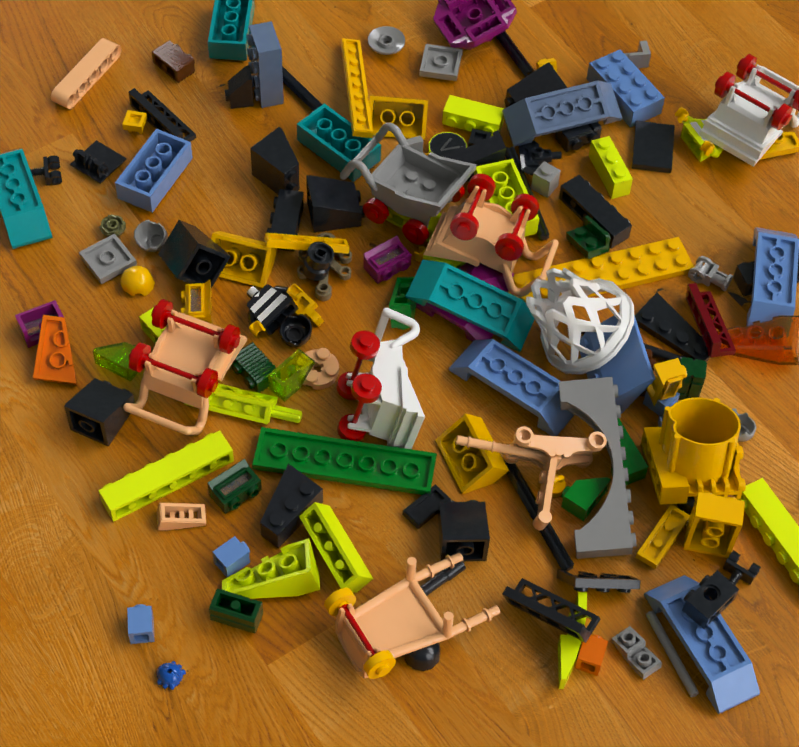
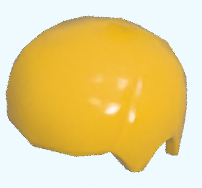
(137, 281)

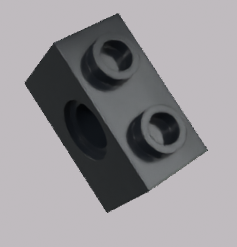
(703, 610)

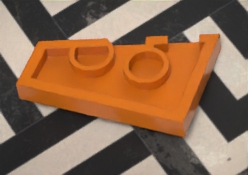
(54, 352)

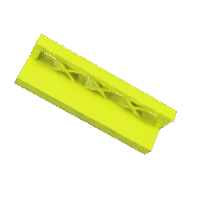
(242, 403)

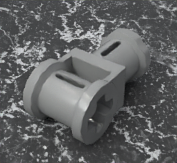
(709, 274)

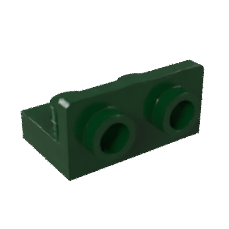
(589, 239)

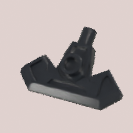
(533, 156)

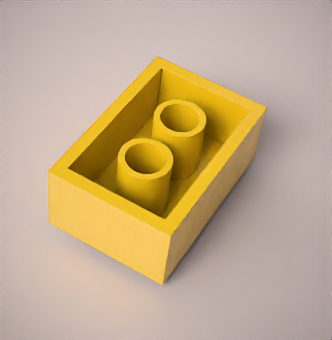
(714, 524)

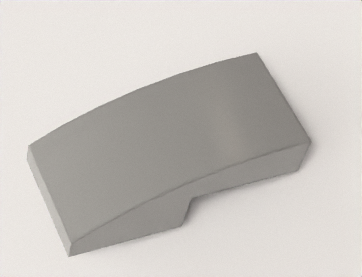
(636, 653)

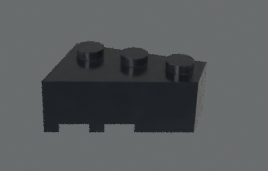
(482, 152)
(289, 501)

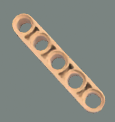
(86, 73)

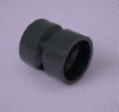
(317, 261)

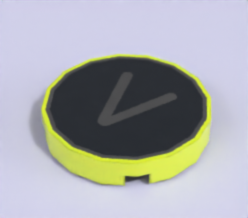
(445, 142)

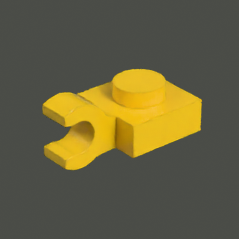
(307, 308)

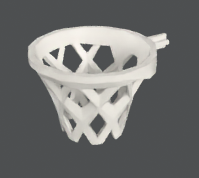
(559, 309)

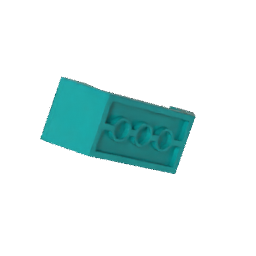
(21, 202)
(472, 301)

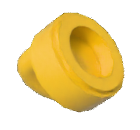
(559, 485)

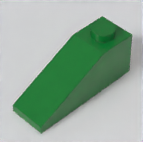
(400, 303)
(634, 461)

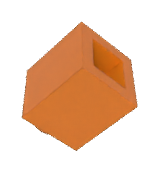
(591, 654)

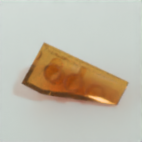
(768, 341)

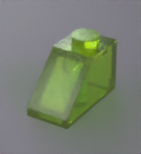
(115, 359)
(290, 375)

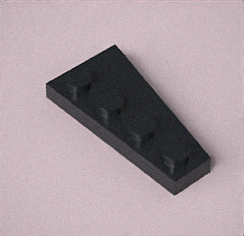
(669, 327)

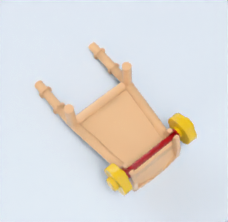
(395, 621)

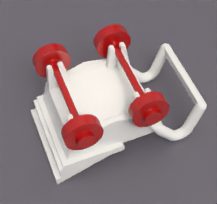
(751, 113)
(384, 393)

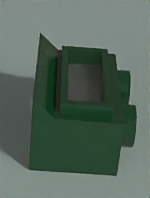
(234, 486)

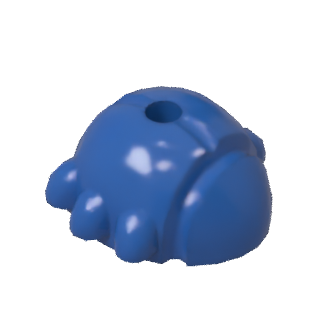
(170, 679)

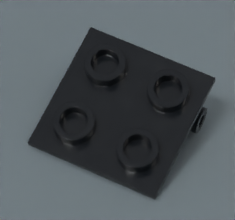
(97, 161)

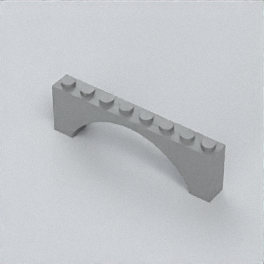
(610, 528)

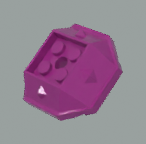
(473, 22)

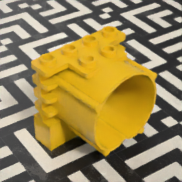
(695, 451)

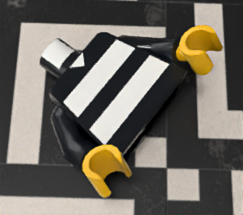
(271, 307)

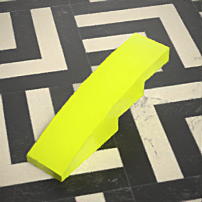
(569, 646)

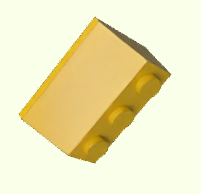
(406, 113)
(249, 260)
(471, 466)

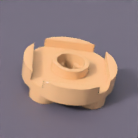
(329, 369)

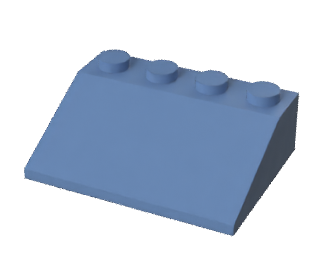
(629, 367)

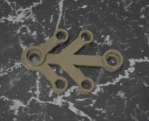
(324, 295)

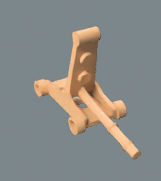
(547, 453)

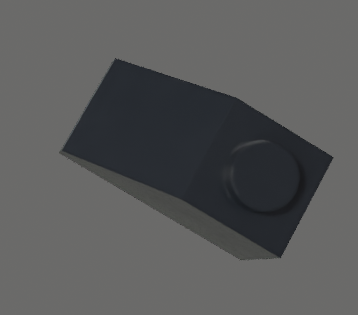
(240, 89)

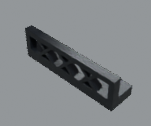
(156, 118)
(549, 614)

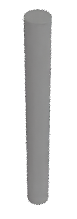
(672, 654)

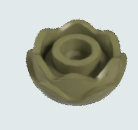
(112, 225)

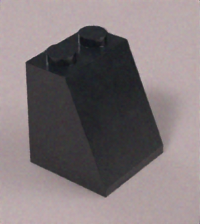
(539, 82)
(275, 162)
(333, 204)
(193, 255)
(98, 411)
(463, 530)

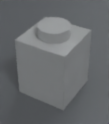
(545, 179)

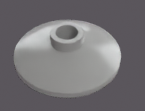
(386, 40)

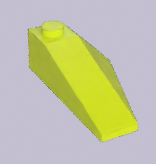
(283, 575)

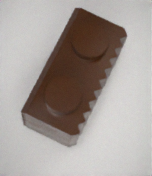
(173, 61)

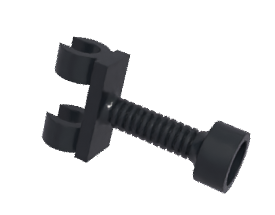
(53, 177)
(739, 572)

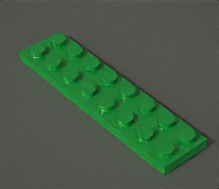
(345, 461)

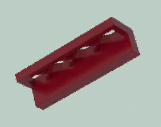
(705, 324)

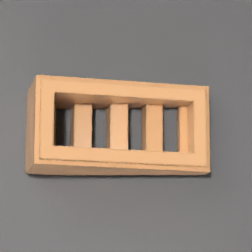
(180, 508)

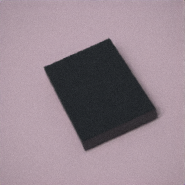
(653, 146)

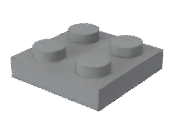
(441, 62)
(107, 258)

